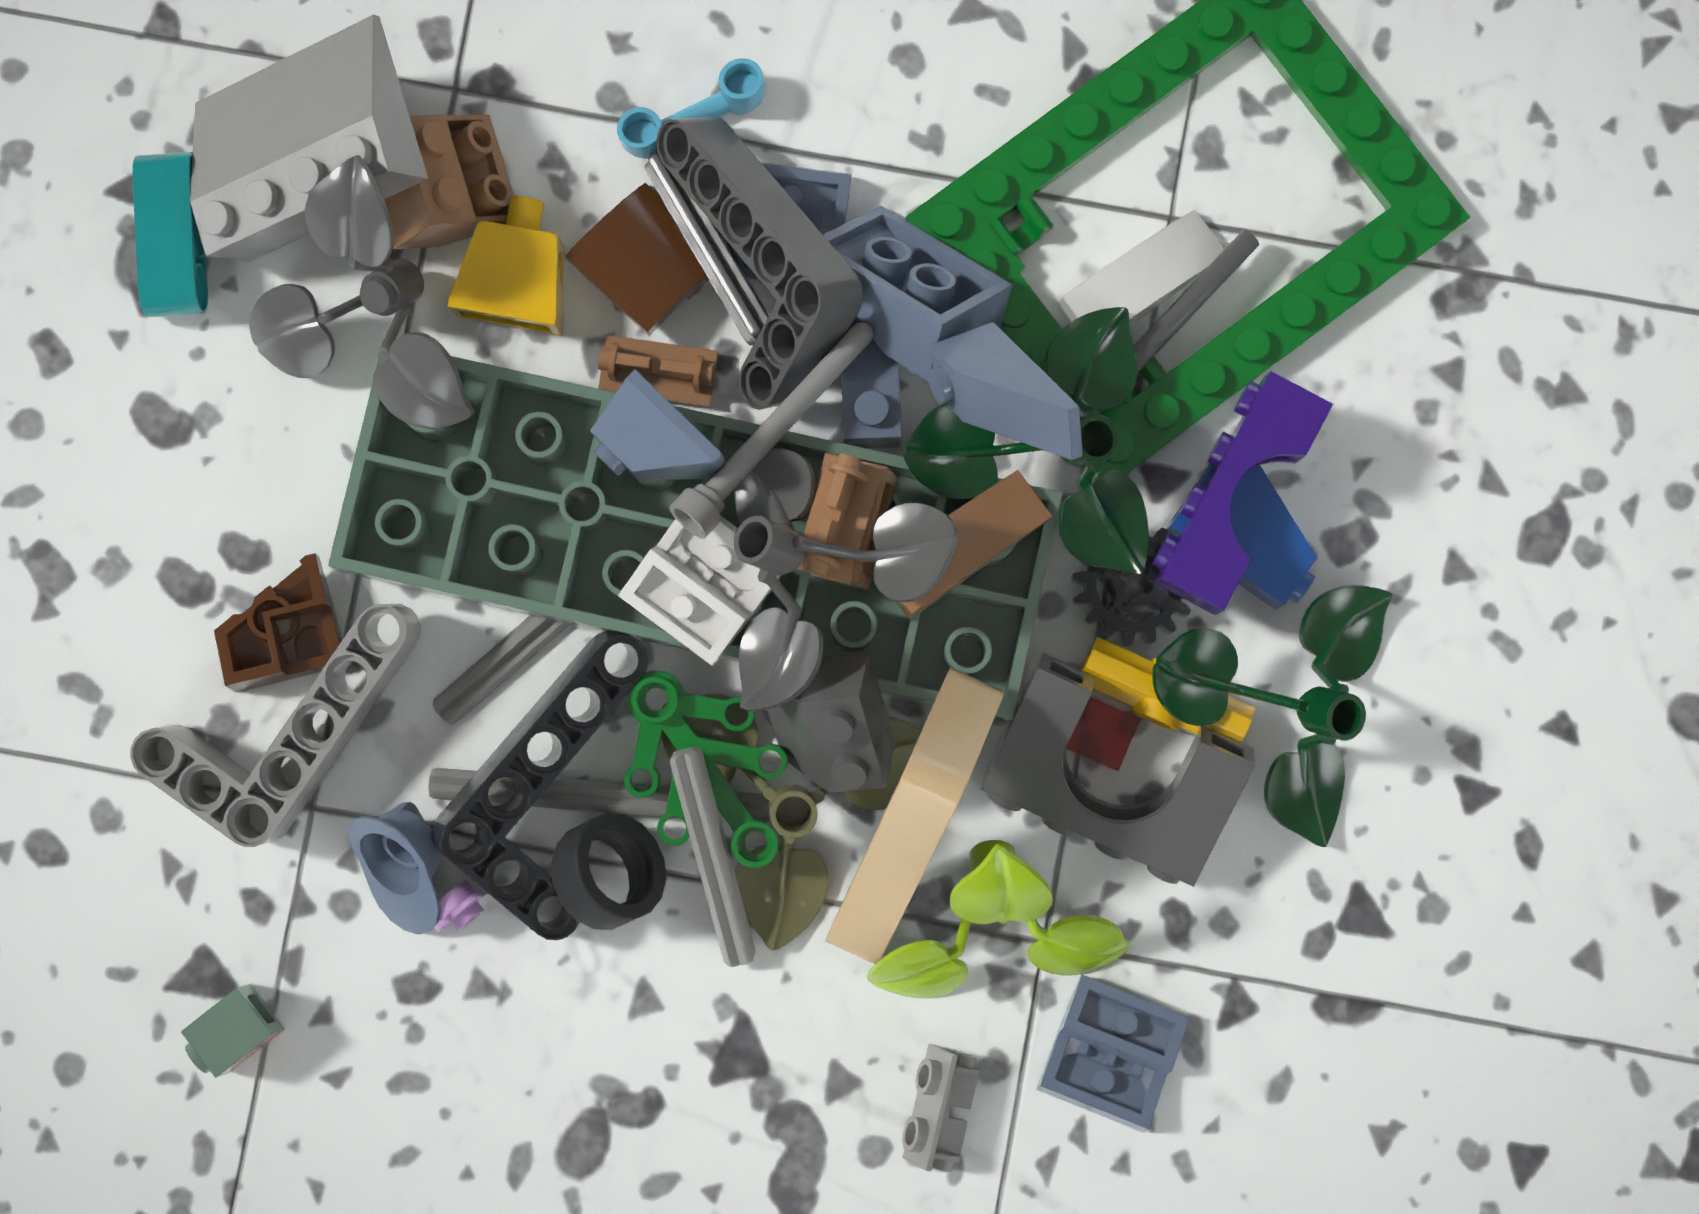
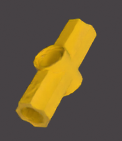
(1129, 680)

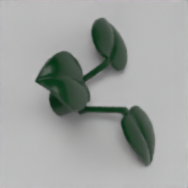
(1099, 367)
(1345, 635)

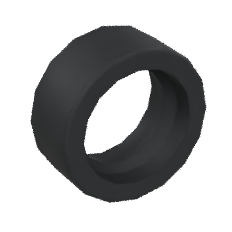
(576, 884)

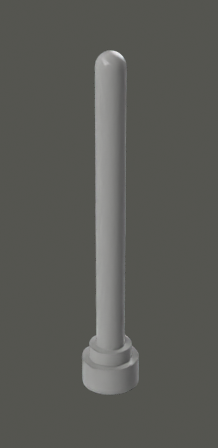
(701, 507)

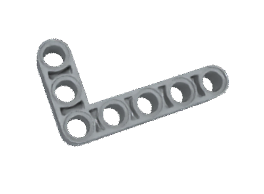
(296, 739)

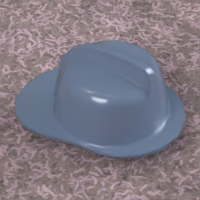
(399, 865)

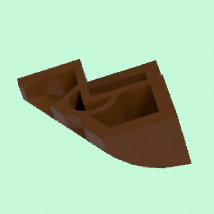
(283, 633)

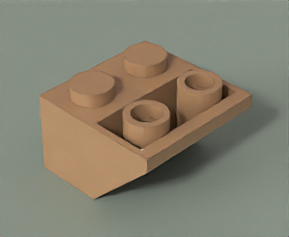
(462, 187)

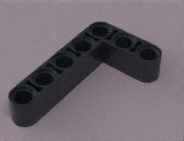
(533, 778)

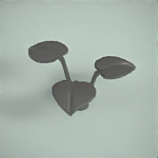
(353, 222)
(778, 650)

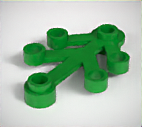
(715, 752)

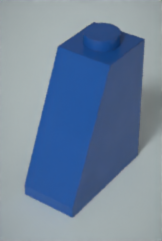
(1268, 536)

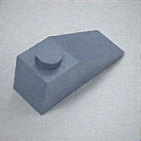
(1004, 391)
(871, 399)

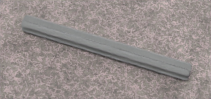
(581, 795)

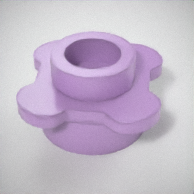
(460, 906)

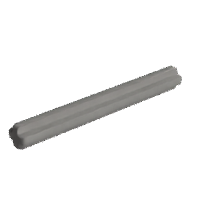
(496, 667)

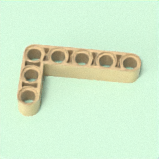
(916, 816)

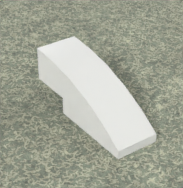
(1148, 271)

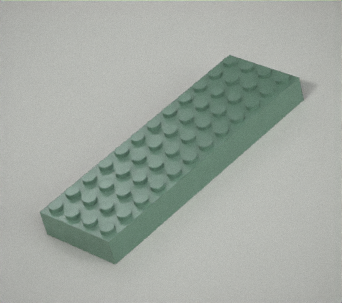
(540, 526)

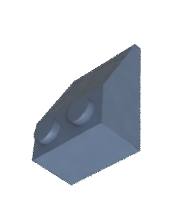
(915, 286)

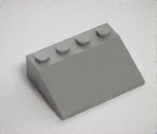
(289, 128)

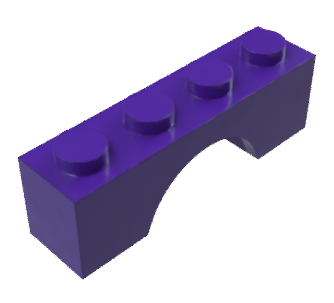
(1274, 427)

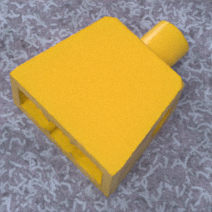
(512, 273)

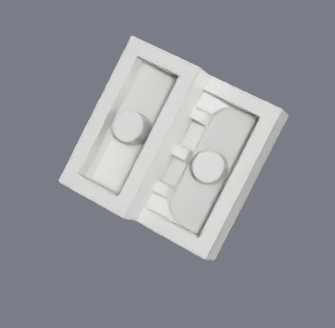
(697, 589)

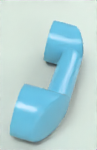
(740, 93)

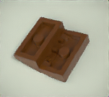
(639, 259)

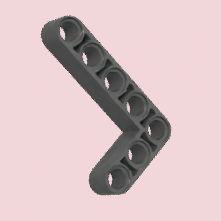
(780, 245)

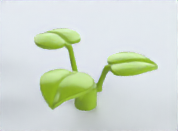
(1000, 891)

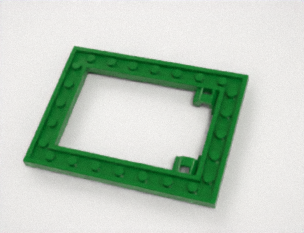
(1415, 200)

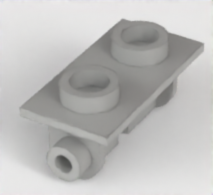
(930, 1134)

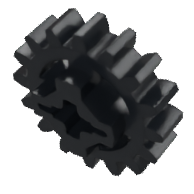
(1116, 615)

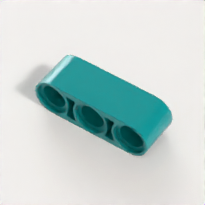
(167, 237)

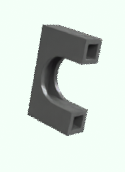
(1165, 833)

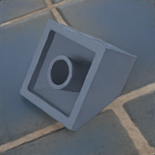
(652, 437)

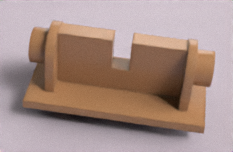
(674, 370)
(841, 514)

